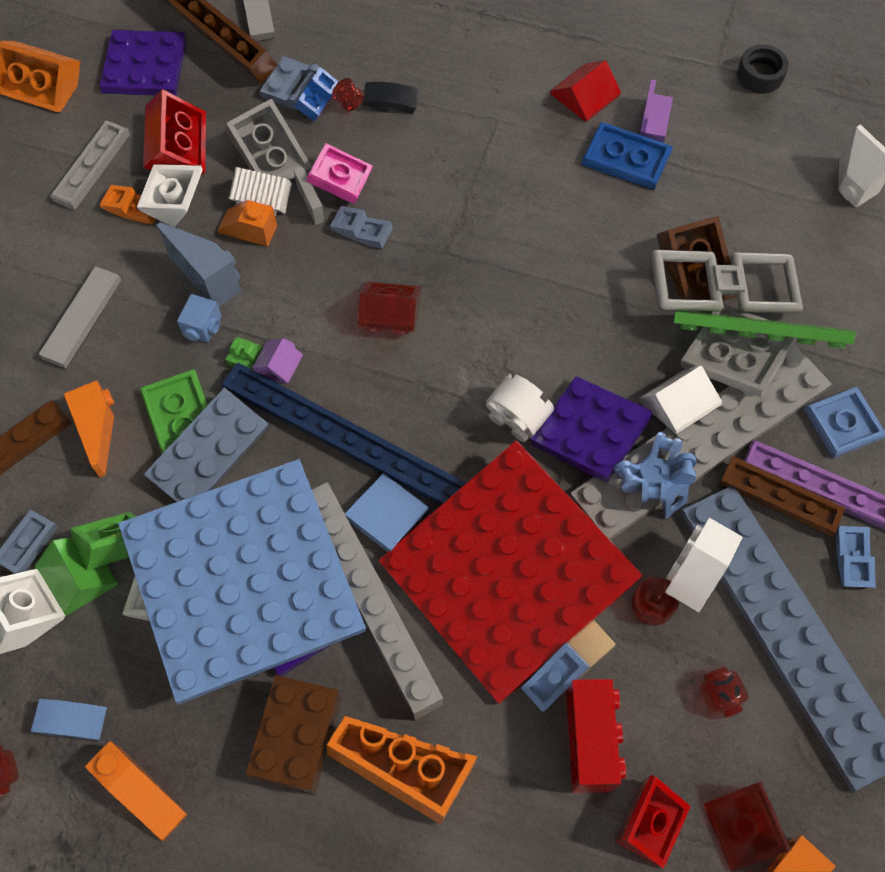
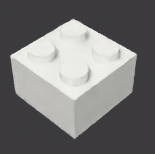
(702, 563)

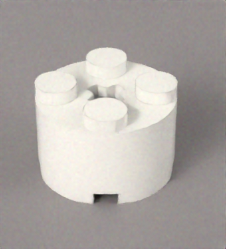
(519, 407)

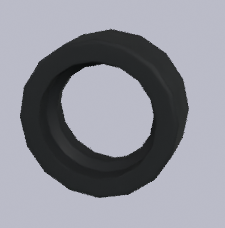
(762, 54)

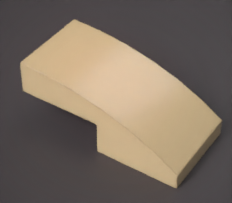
(592, 644)

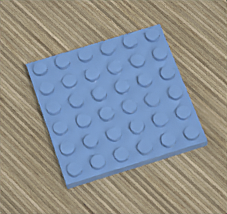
(240, 580)

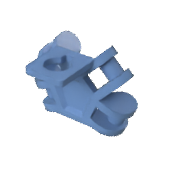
(657, 476)

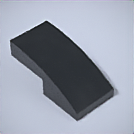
(388, 94)

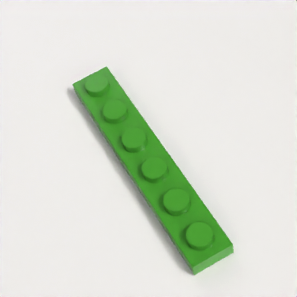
(776, 330)

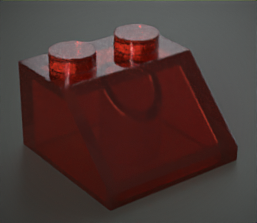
(389, 307)

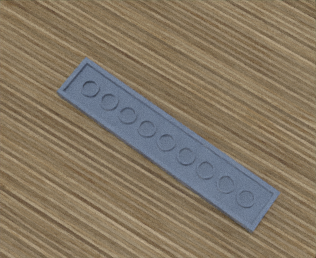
(798, 643)

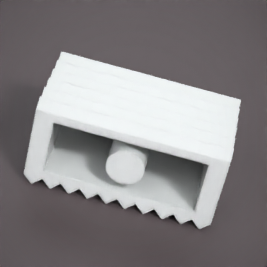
(260, 188)

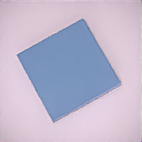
(845, 422)
(386, 513)

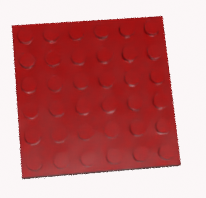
(509, 570)

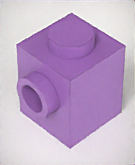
(278, 360)

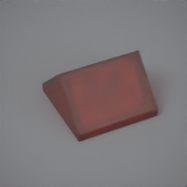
(746, 826)

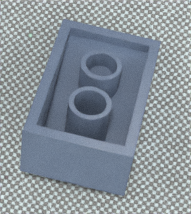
(202, 263)

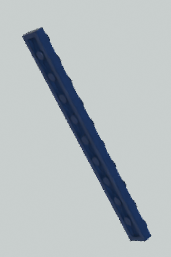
(342, 435)

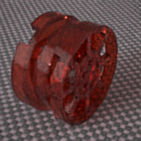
(651, 602)

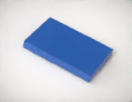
(627, 155)

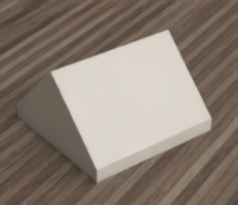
(169, 192)
(682, 399)

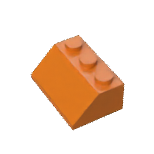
(37, 75)

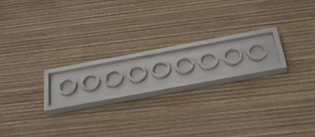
(709, 439)

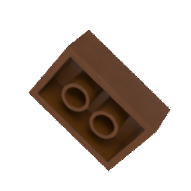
(294, 734)

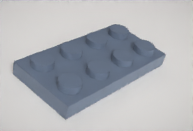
(207, 448)

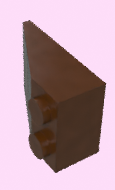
(691, 277)

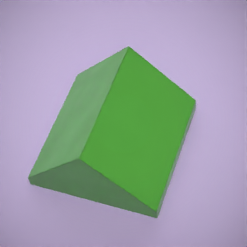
(101, 541)
(68, 578)

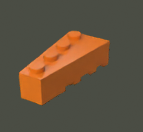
(407, 768)

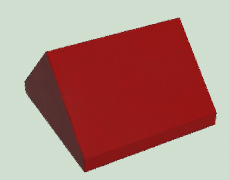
(588, 89)
(653, 822)

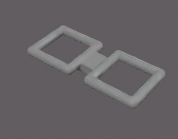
(726, 281)

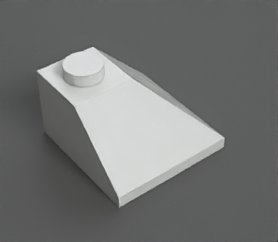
(861, 168)
(26, 609)

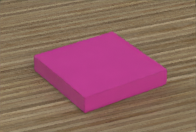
(339, 173)

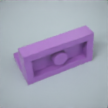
(656, 115)

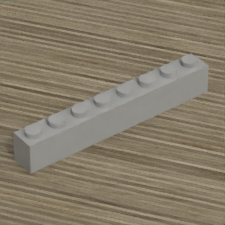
(378, 611)

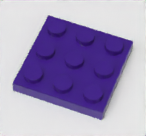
(143, 62)
(591, 428)

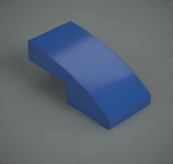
(316, 94)

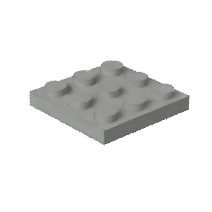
(735, 359)

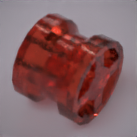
(348, 94)

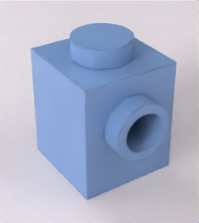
(199, 319)

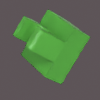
(243, 352)

